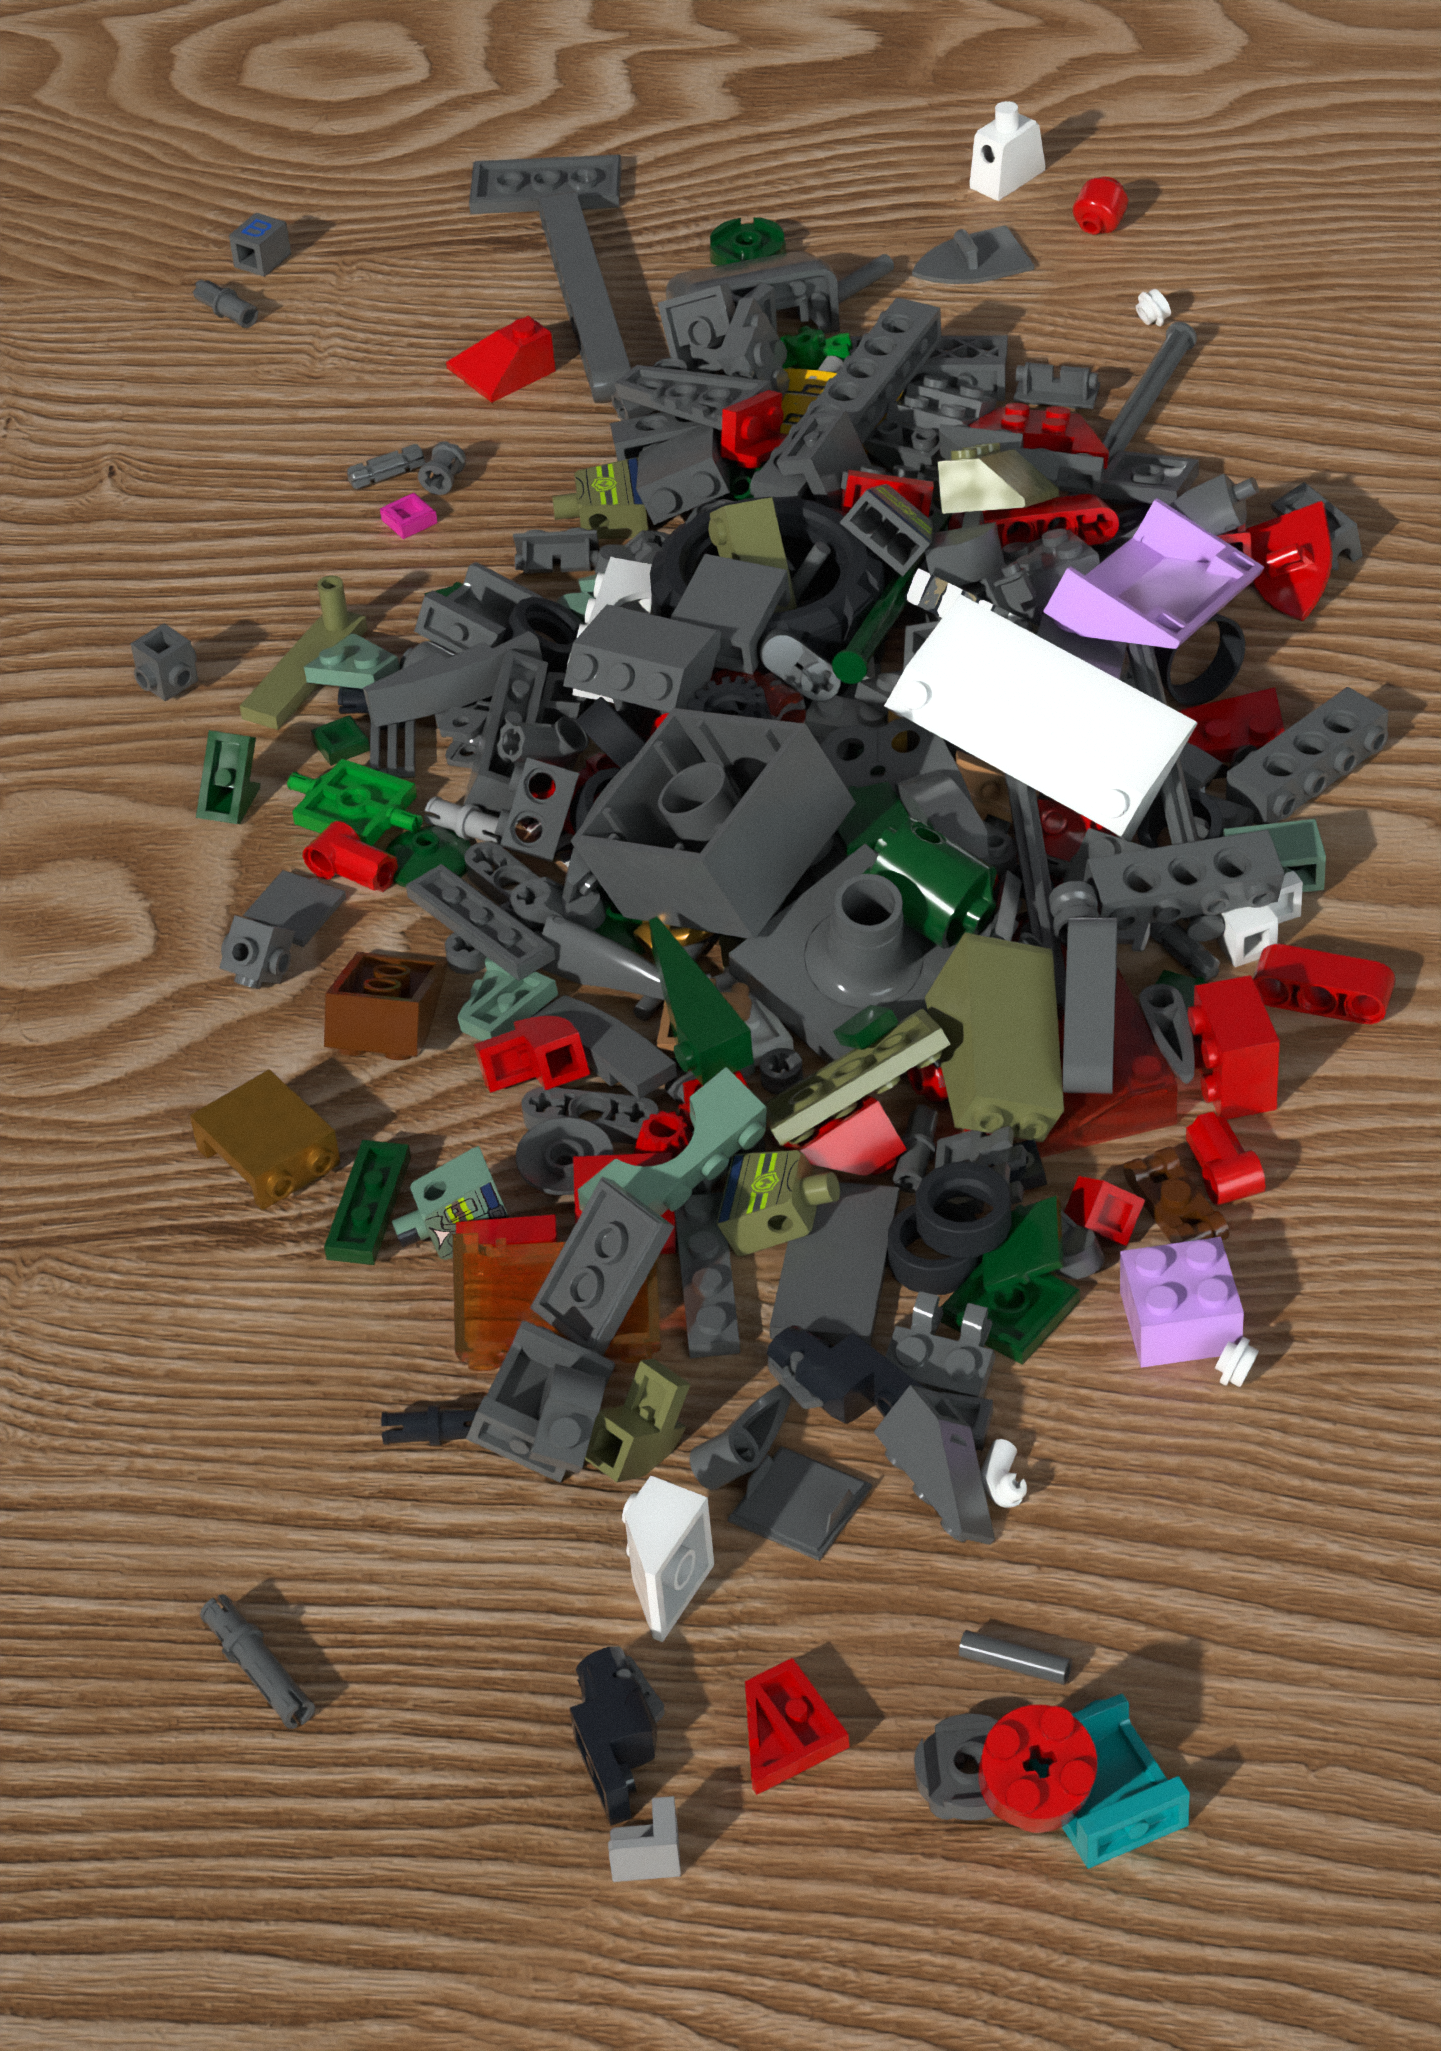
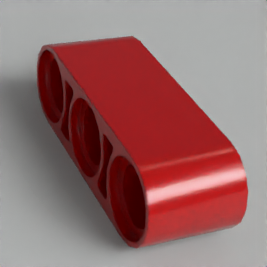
(1324, 983)

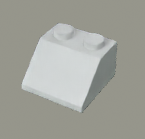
(667, 1550)

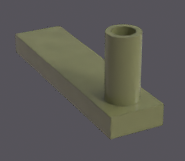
(286, 683)

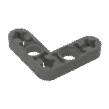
(479, 860)

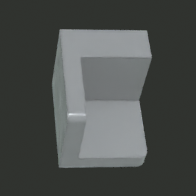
(647, 1850)

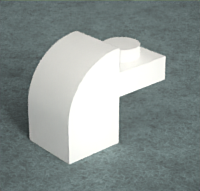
(1253, 929)

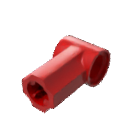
(342, 853)
(1226, 1168)

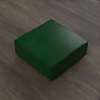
(340, 740)
(866, 1027)

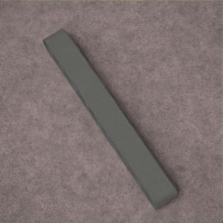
(584, 293)

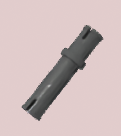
(246, 1647)

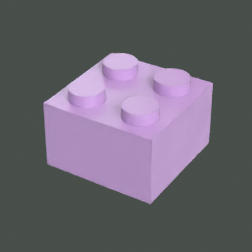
(1180, 1301)

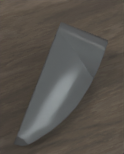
(1168, 1022)
(742, 1443)

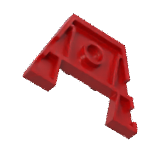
(1049, 429)

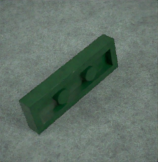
(367, 1202)

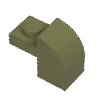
(644, 1430)

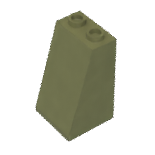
(1003, 1035)

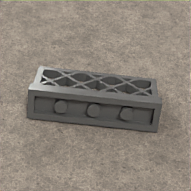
(982, 369)

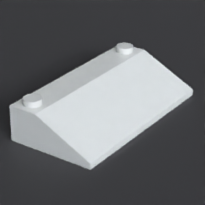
(1042, 716)

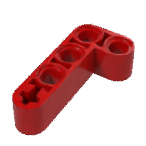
(1036, 518)

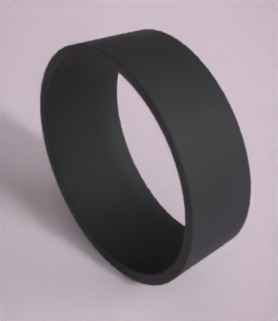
(1218, 674)

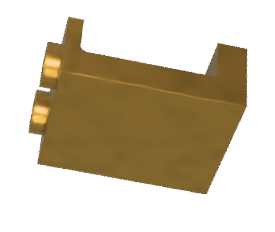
(267, 1137)

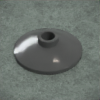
(548, 1151)

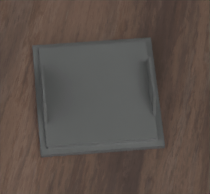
(799, 1502)

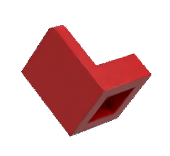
(1104, 1209)

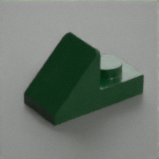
(226, 778)

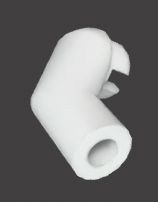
(996, 1477)

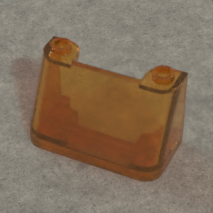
(499, 1287)

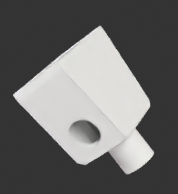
(1006, 153)

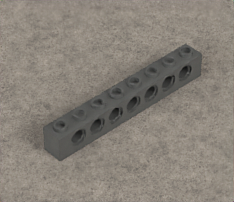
(864, 384)

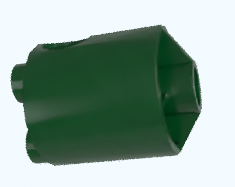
(940, 882)

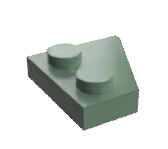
(351, 664)
(503, 1000)

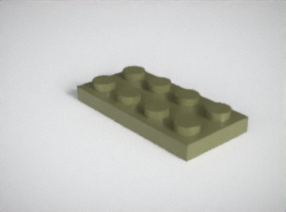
(840, 1084)

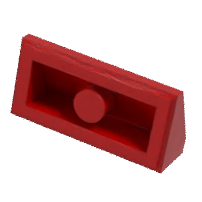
(515, 1230)

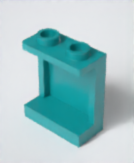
(1130, 1793)

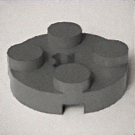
(938, 1764)

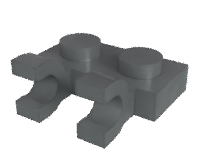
(984, 1150)
(941, 1362)

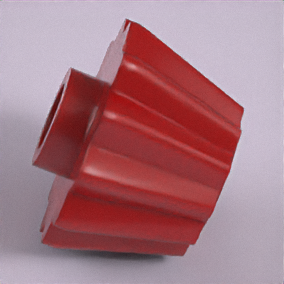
(663, 1134)

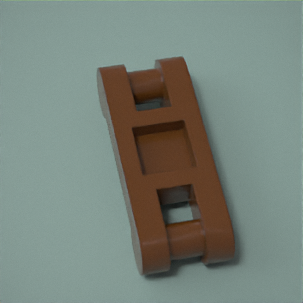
(1176, 1201)

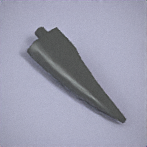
(1213, 505)
(597, 960)

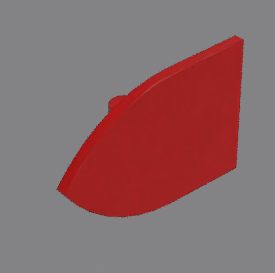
(1294, 558)

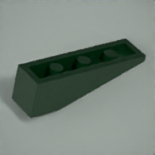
(703, 1022)

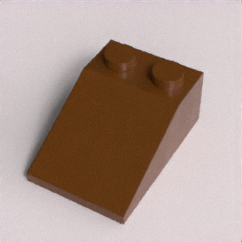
(383, 1005)

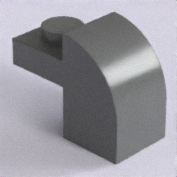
(966, 552)
(566, 1417)

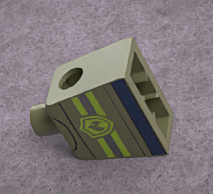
(605, 500)
(772, 1199)

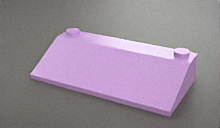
(1154, 585)

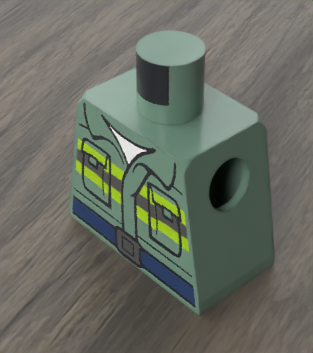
(450, 1195)

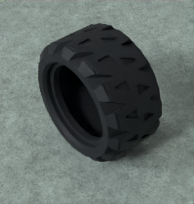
(848, 578)

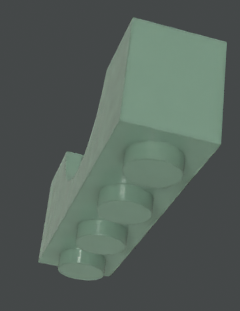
(723, 1119)

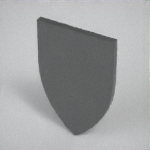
(974, 258)

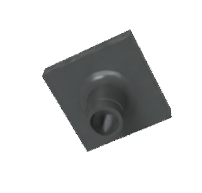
(837, 955)

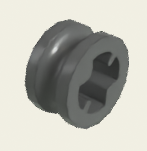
(779, 1060)

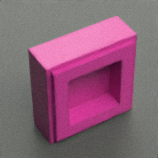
(408, 515)

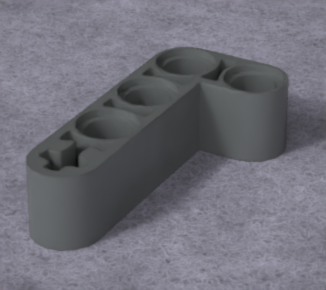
(1090, 1005)

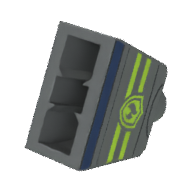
(890, 527)

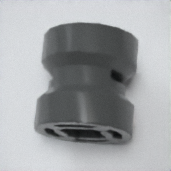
(1071, 900)

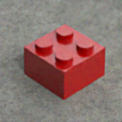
(1234, 1047)

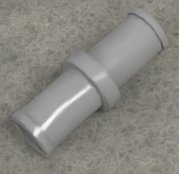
(465, 820)

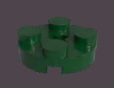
(742, 242)

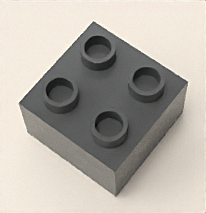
(715, 822)

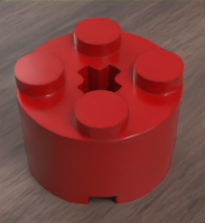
(1052, 1739)

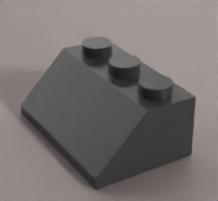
(642, 658)

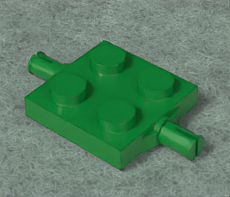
(357, 796)

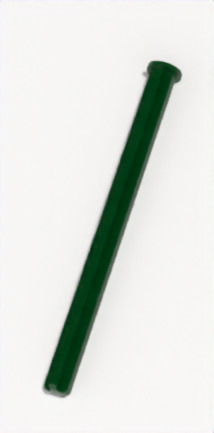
(851, 664)

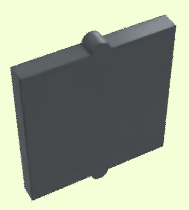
(297, 905)

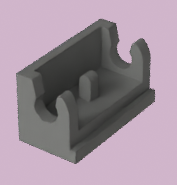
(1342, 529)

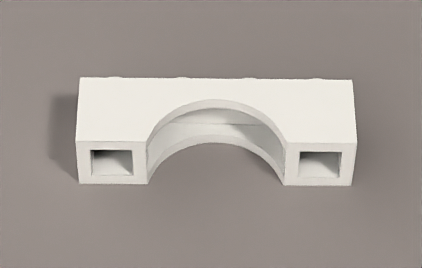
(622, 585)

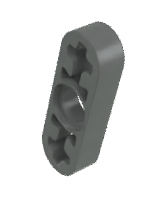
(559, 1100)

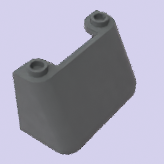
(796, 277)

